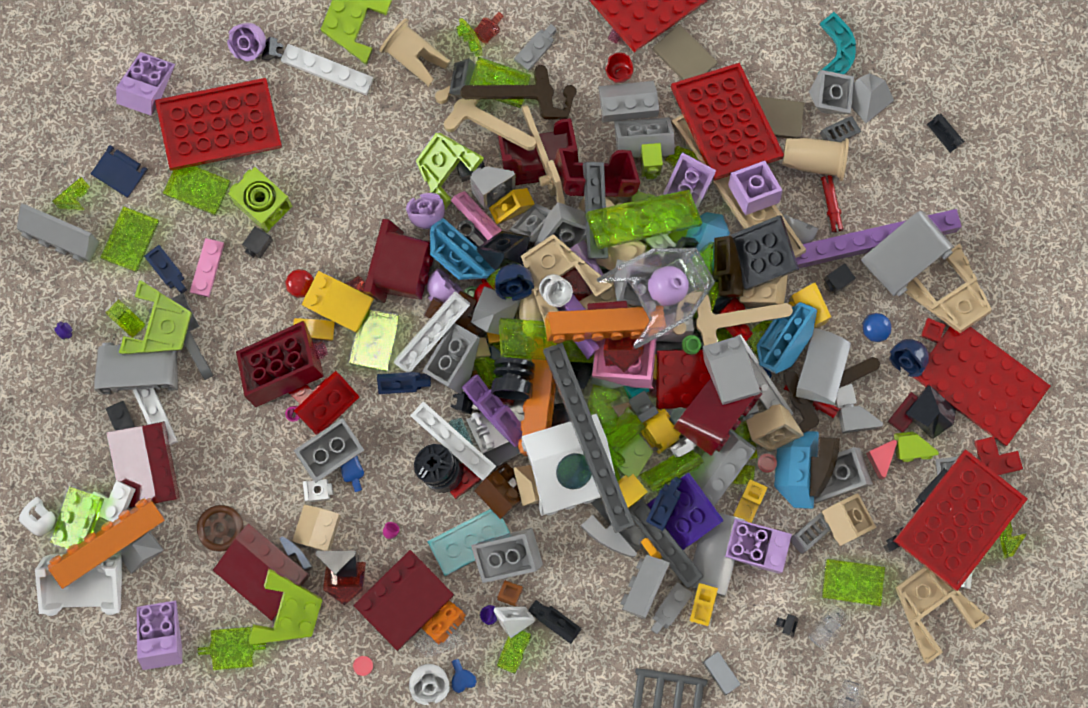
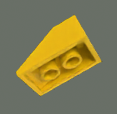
(337, 301)

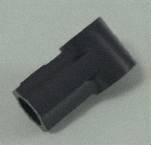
(474, 236)

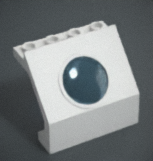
(561, 467)

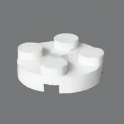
(682, 446)

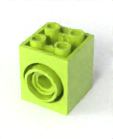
(252, 191)

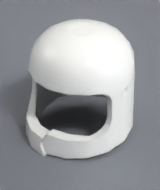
(556, 289)
(35, 526)

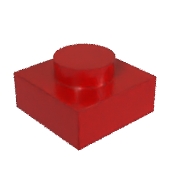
(932, 330)

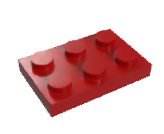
(326, 403)

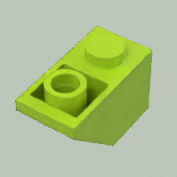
(651, 160)
(912, 446)

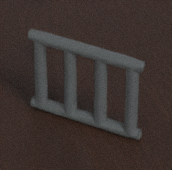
(661, 677)

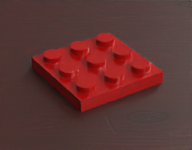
(679, 378)

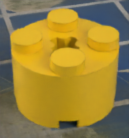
(660, 431)

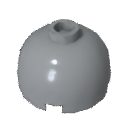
(803, 230)

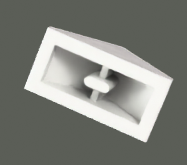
(513, 619)

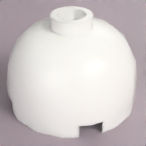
(428, 684)

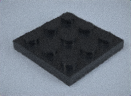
(764, 252)

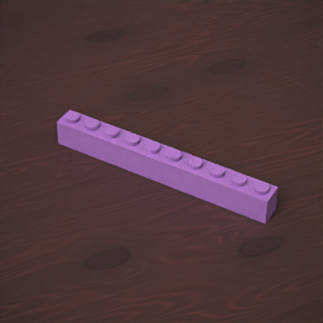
(865, 240)

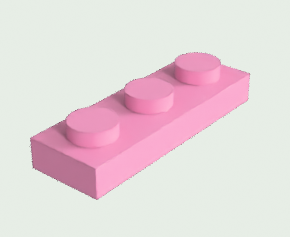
(476, 215)
(207, 267)

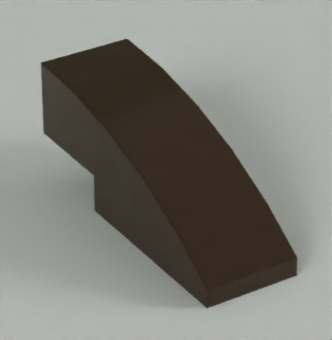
(727, 267)
(823, 466)

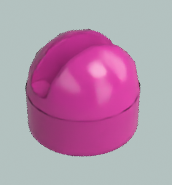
(289, 413)
(391, 530)

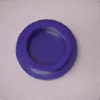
(63, 330)
(487, 615)

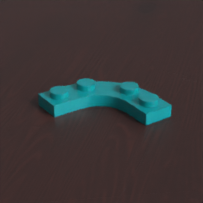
(844, 41)

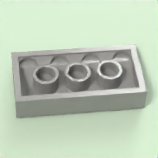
(823, 367)
(711, 557)

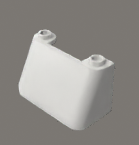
(94, 589)

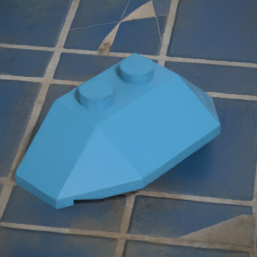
(712, 227)
(457, 252)
(786, 338)
(794, 470)

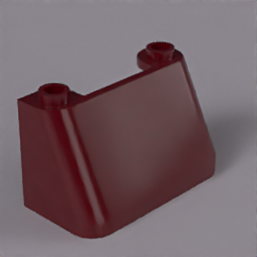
(527, 163)

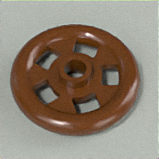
(204, 521)

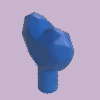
(462, 678)

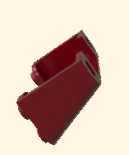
(619, 174)
(709, 421)

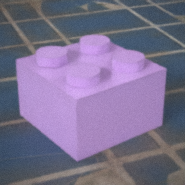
(755, 187)

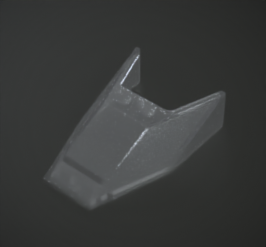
(640, 270)

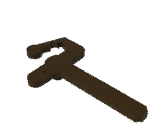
(541, 91)
(805, 406)

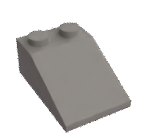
(565, 223)
(454, 358)
(730, 370)
(848, 475)
(507, 555)

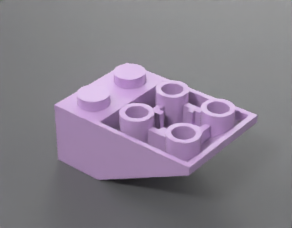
(144, 83)
(758, 546)
(158, 635)

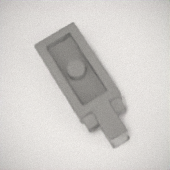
(535, 48)
(671, 607)

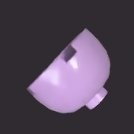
(246, 41)
(425, 210)
(668, 285)
(441, 286)

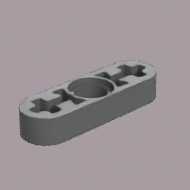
(198, 358)

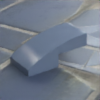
(291, 549)

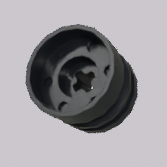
(513, 377)
(438, 468)

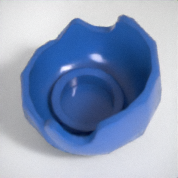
(876, 327)

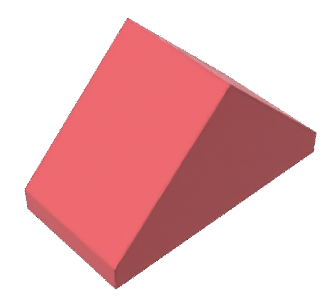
(881, 458)

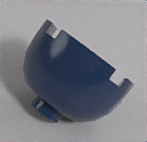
(514, 282)
(910, 356)

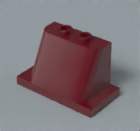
(398, 265)

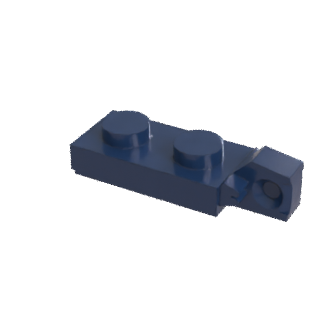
(165, 268)
(402, 382)
(665, 504)

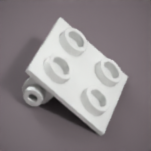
(485, 433)

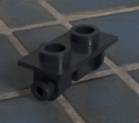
(945, 132)

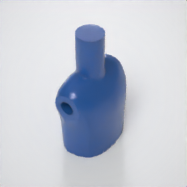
(352, 472)

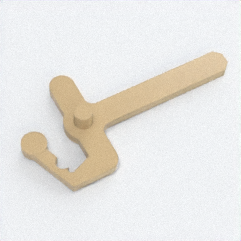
(467, 109)
(552, 177)
(708, 323)

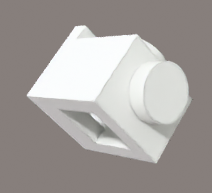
(311, 496)

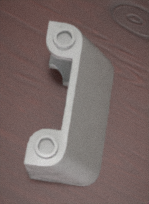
(907, 253)
(134, 371)

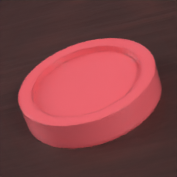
(363, 665)

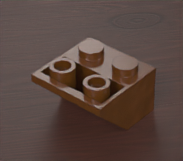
(500, 491)

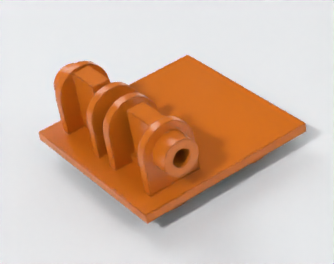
(442, 621)

